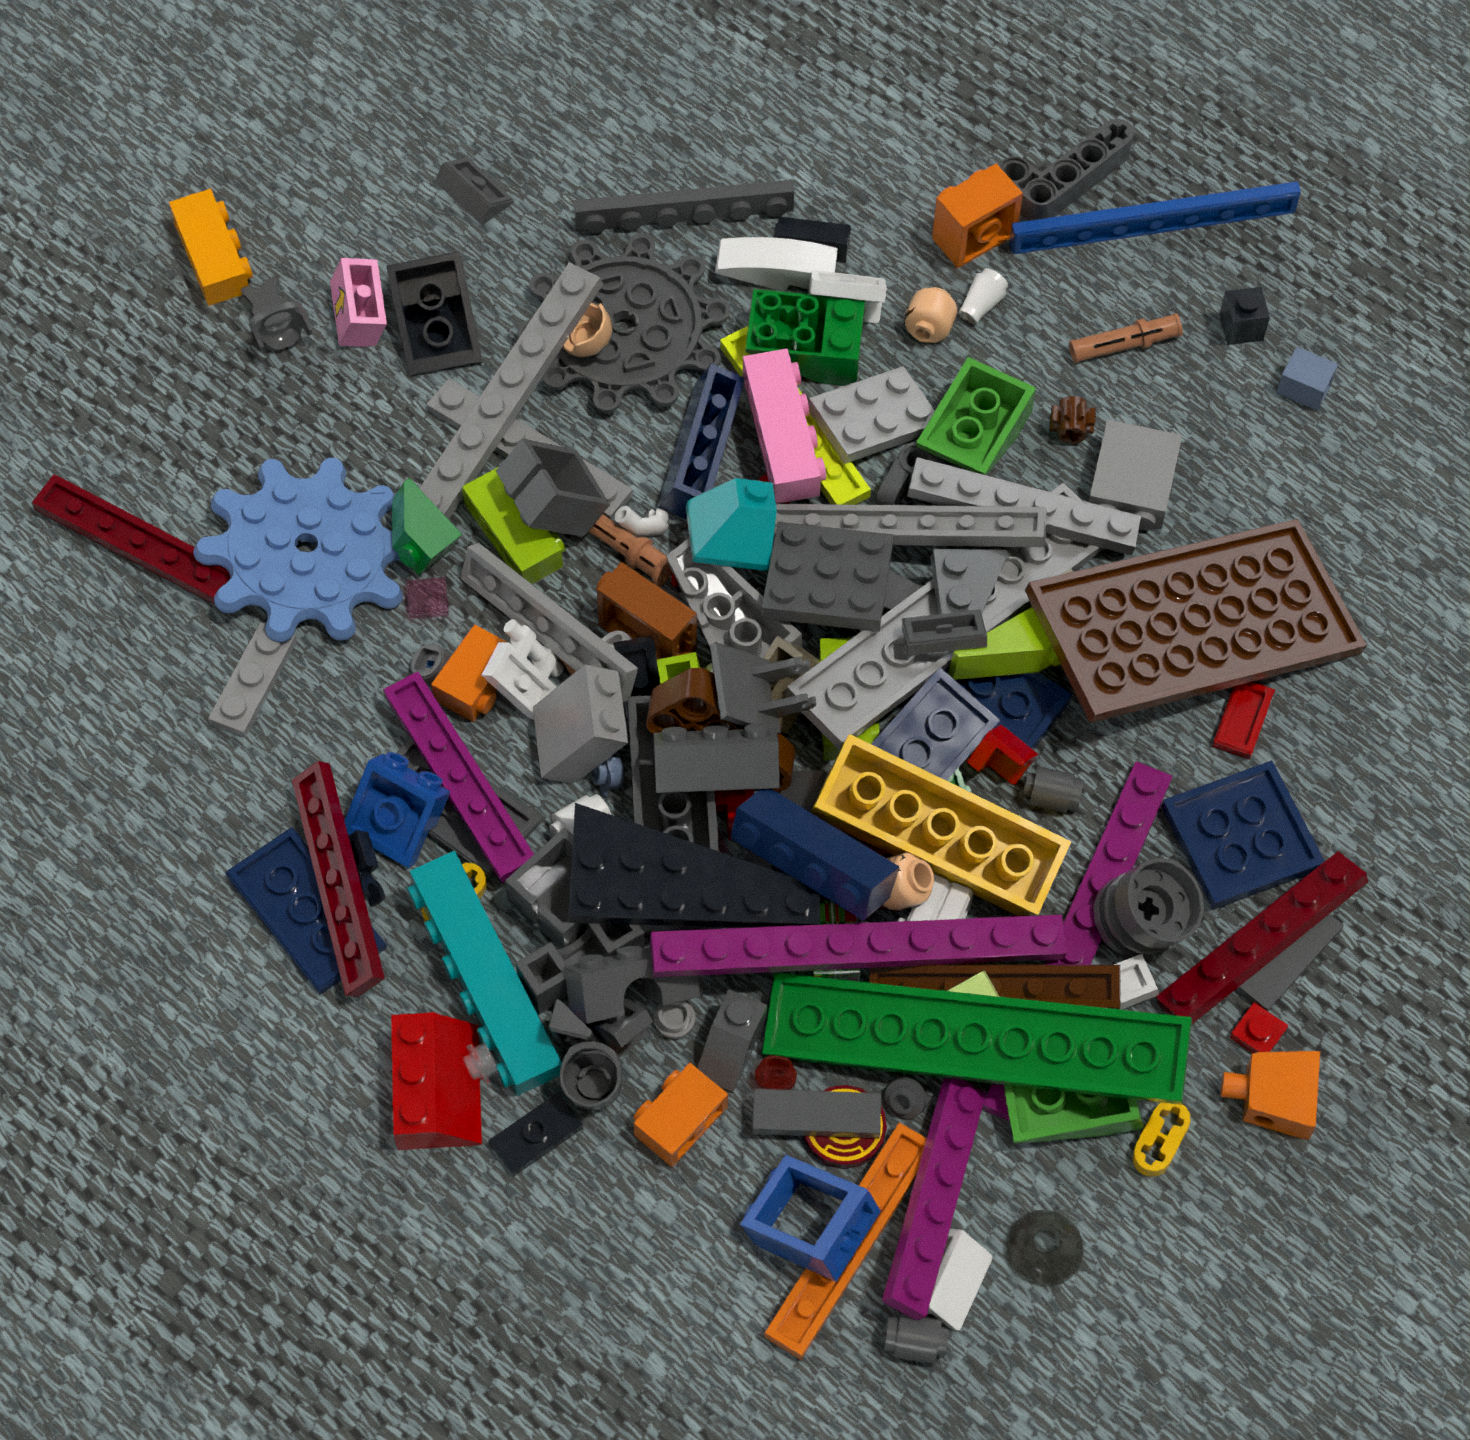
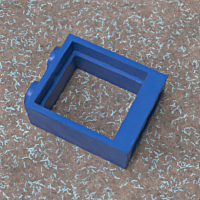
(840, 1236)

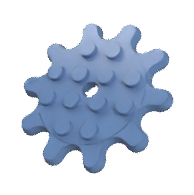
(297, 584)

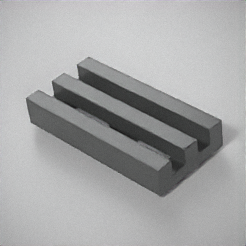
(944, 632)

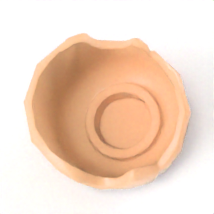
(590, 333)

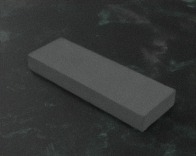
(1281, 973)
(817, 1113)

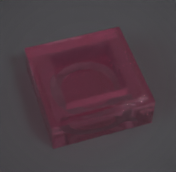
(427, 598)

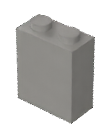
(1136, 471)
(580, 724)

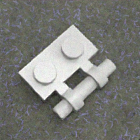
(515, 675)

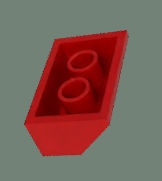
(432, 1089)

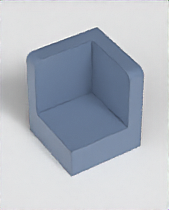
(1307, 378)

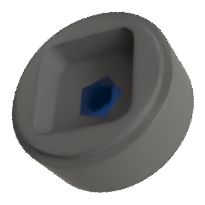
(429, 661)

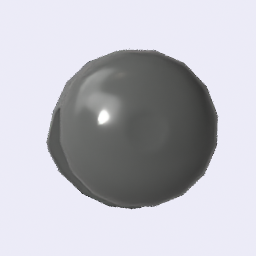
(595, 1072)

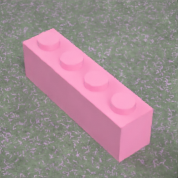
(782, 425)

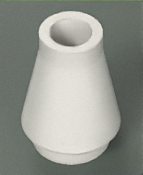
(985, 292)

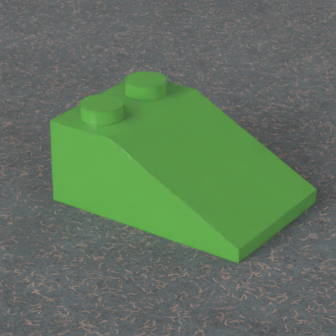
(978, 417)
(1063, 1115)

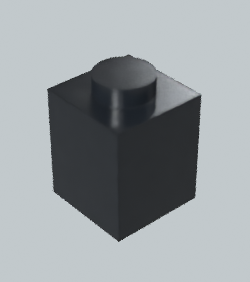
(1244, 315)

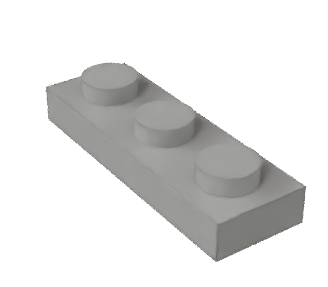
(250, 683)

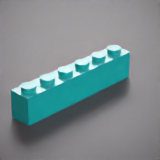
(485, 974)

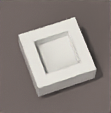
(1136, 982)

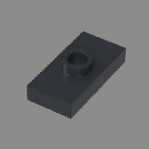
(535, 1134)

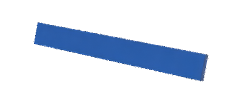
(1154, 218)

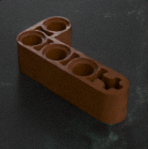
(693, 702)

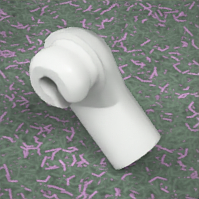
(654, 525)

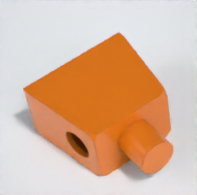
(1278, 1091)

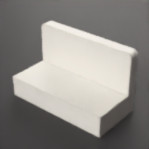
(853, 287)
(958, 1278)

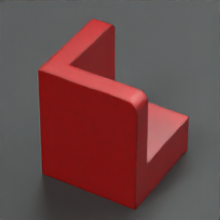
(1004, 754)

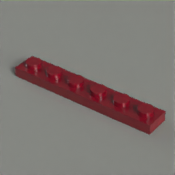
(129, 537)
(338, 879)
(1263, 938)

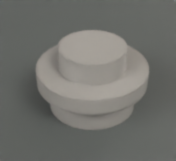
(674, 1019)

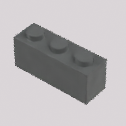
(716, 759)

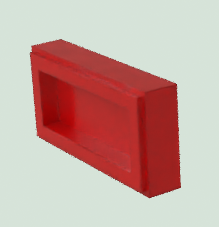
(1243, 719)

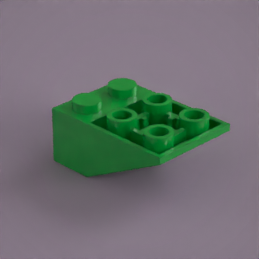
(817, 330)

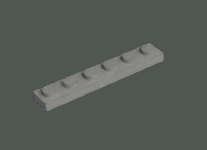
(454, 404)
(1066, 515)
(549, 622)

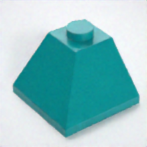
(733, 524)

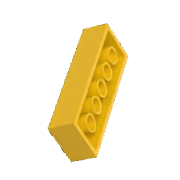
(946, 826)

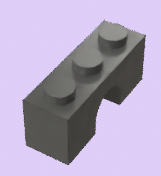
(544, 972)
(599, 983)

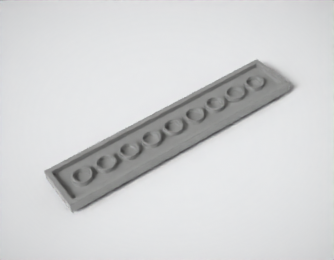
(873, 668)

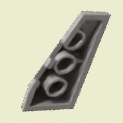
(727, 605)

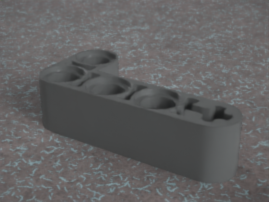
(1072, 174)

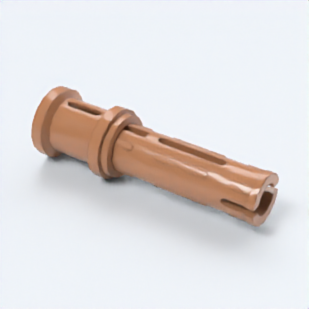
(637, 551)

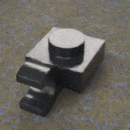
(366, 864)

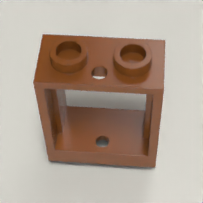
(643, 609)

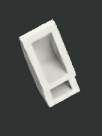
(773, 261)

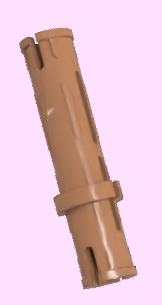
(1166, 328)

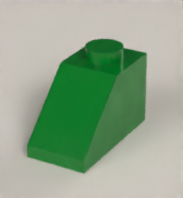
(420, 529)

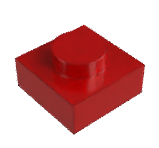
(1258, 1030)

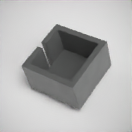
(552, 488)
(543, 890)

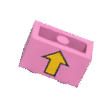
(358, 302)

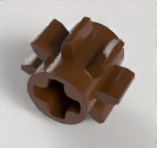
(1072, 419)

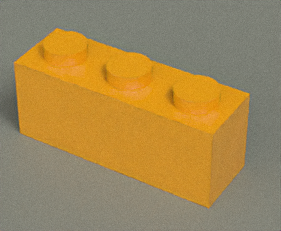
(211, 246)

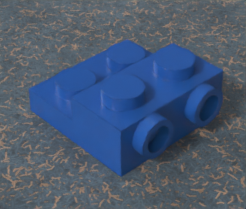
(396, 807)

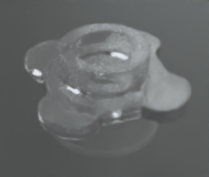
(480, 1062)

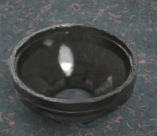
(1037, 1266)

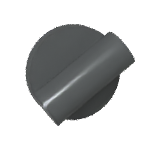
(906, 1098)

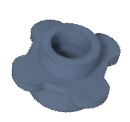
(609, 775)

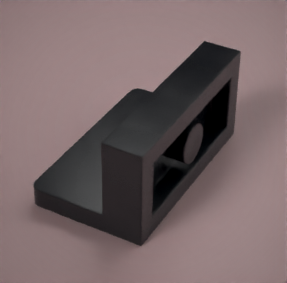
(818, 232)

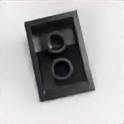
(434, 313)

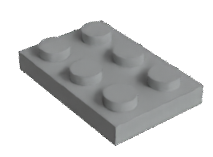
(872, 414)

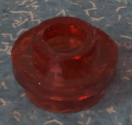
(776, 1073)

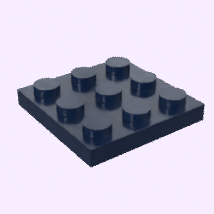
(1242, 834)

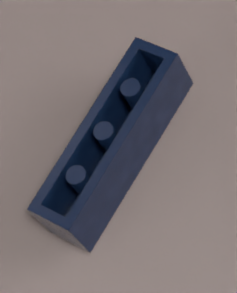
(701, 438)
(814, 852)

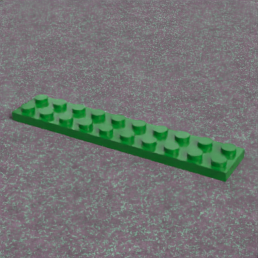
(979, 1038)

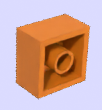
(976, 215)

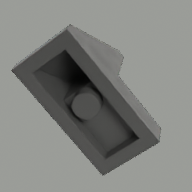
(623, 1031)

